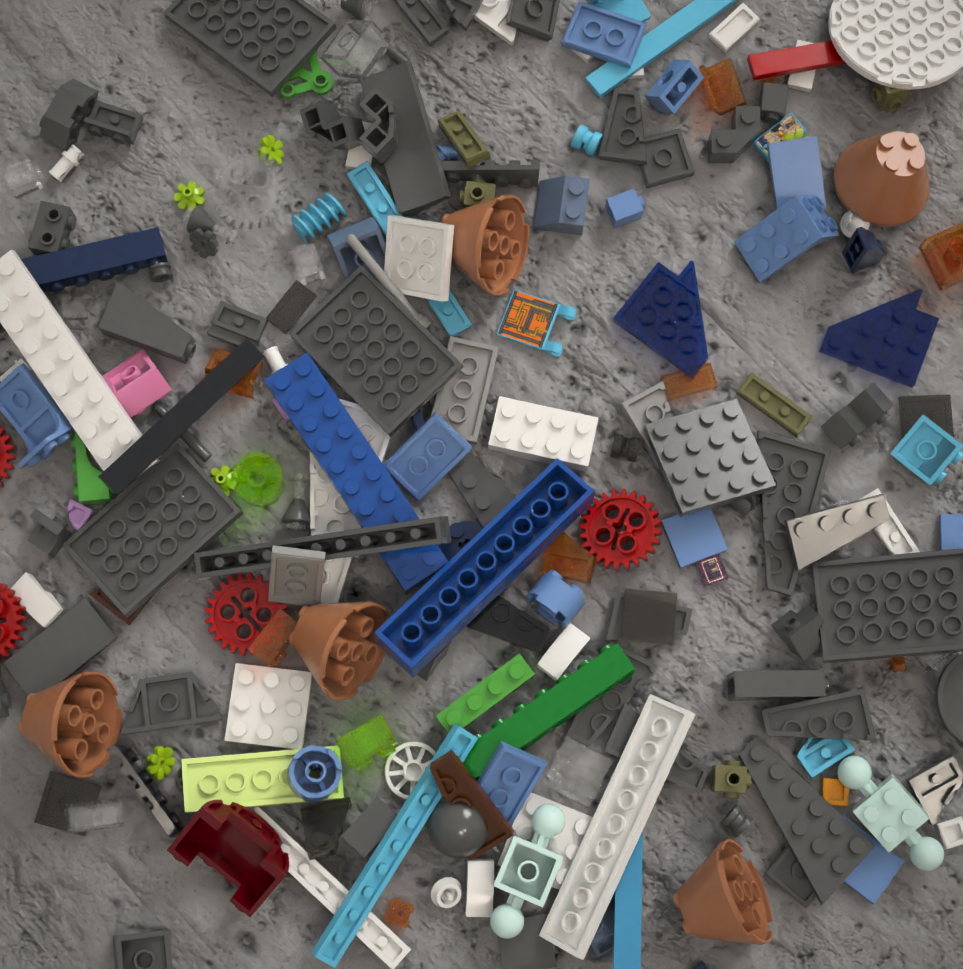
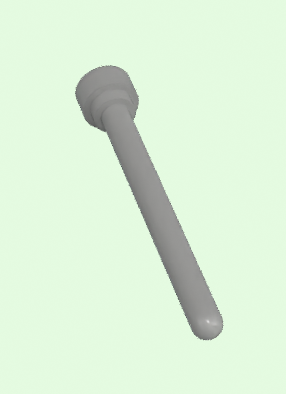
(384, 279)

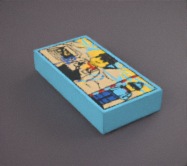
(776, 134)

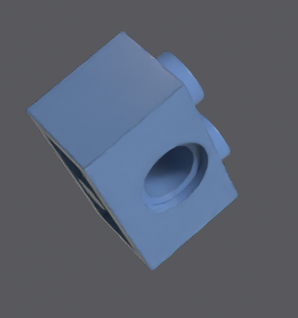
(674, 86)

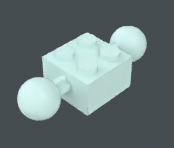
(890, 813)
(527, 871)

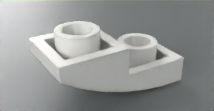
(38, 603)
(563, 652)
(479, 888)

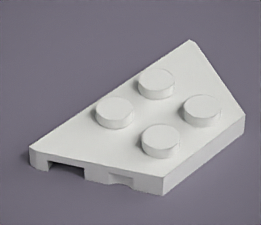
(493, 16)

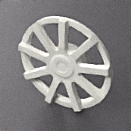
(411, 770)

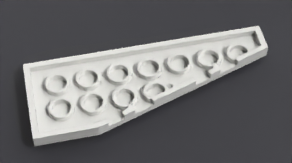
(329, 510)

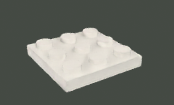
(419, 257)
(268, 706)
(564, 844)

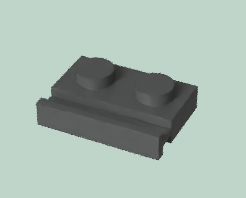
(236, 325)

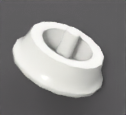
(850, 222)
(446, 892)

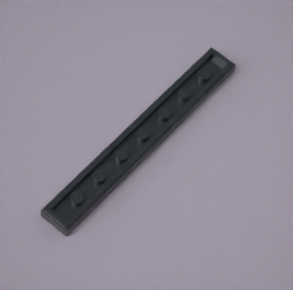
(181, 417)

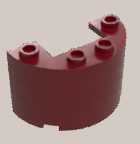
(237, 847)

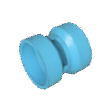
(586, 140)

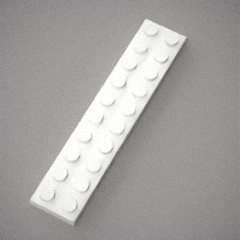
(63, 365)
(616, 826)

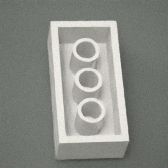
(542, 433)

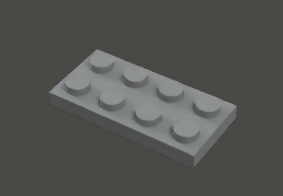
(465, 396)

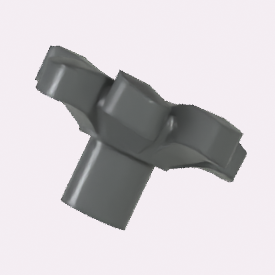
(205, 242)

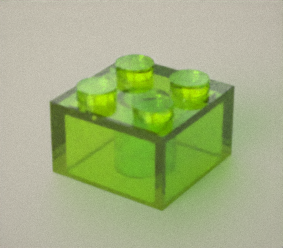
(367, 743)

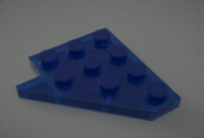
(668, 317)
(884, 339)

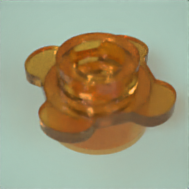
(392, 916)

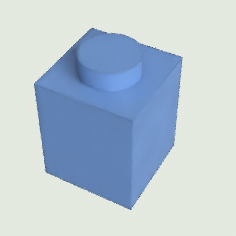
(625, 208)

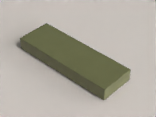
(463, 139)
(774, 404)

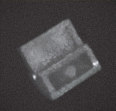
(577, 772)

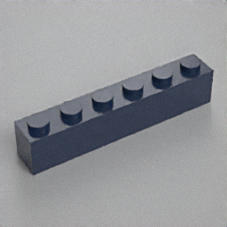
(97, 260)

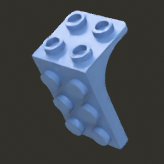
(786, 235)
(33, 415)

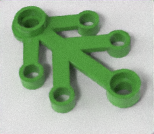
(311, 80)

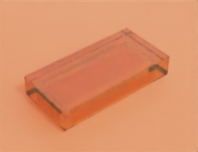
(681, 385)

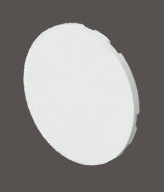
(899, 40)

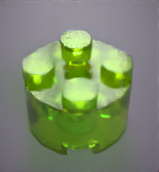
(248, 469)

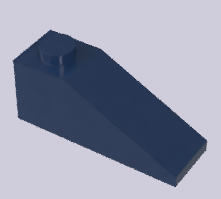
(862, 250)

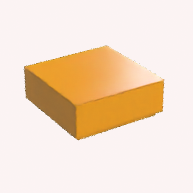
(834, 792)

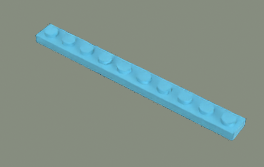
(388, 854)

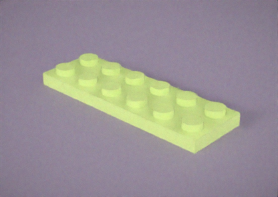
(244, 779)

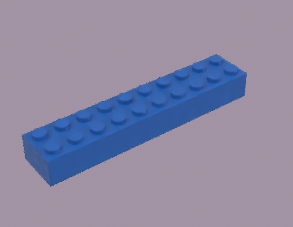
(351, 464)
(484, 567)

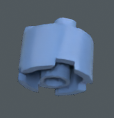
(556, 599)
(317, 758)

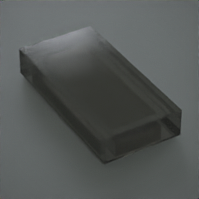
(291, 307)

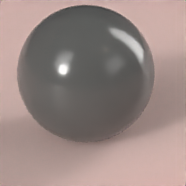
(457, 829)

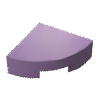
(79, 514)

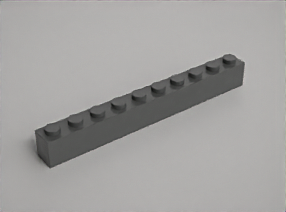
(335, 544)

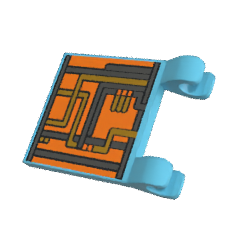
(531, 321)

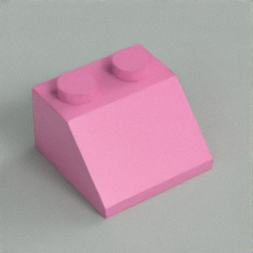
(137, 383)

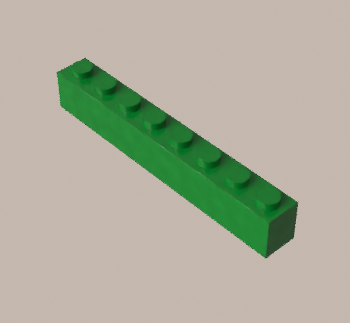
(553, 706)

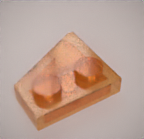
(569, 560)

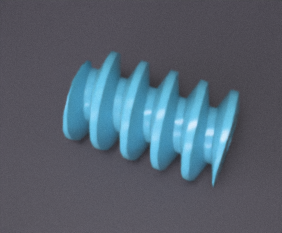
(317, 216)

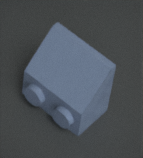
(562, 204)
(369, 236)

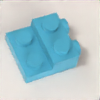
(928, 450)

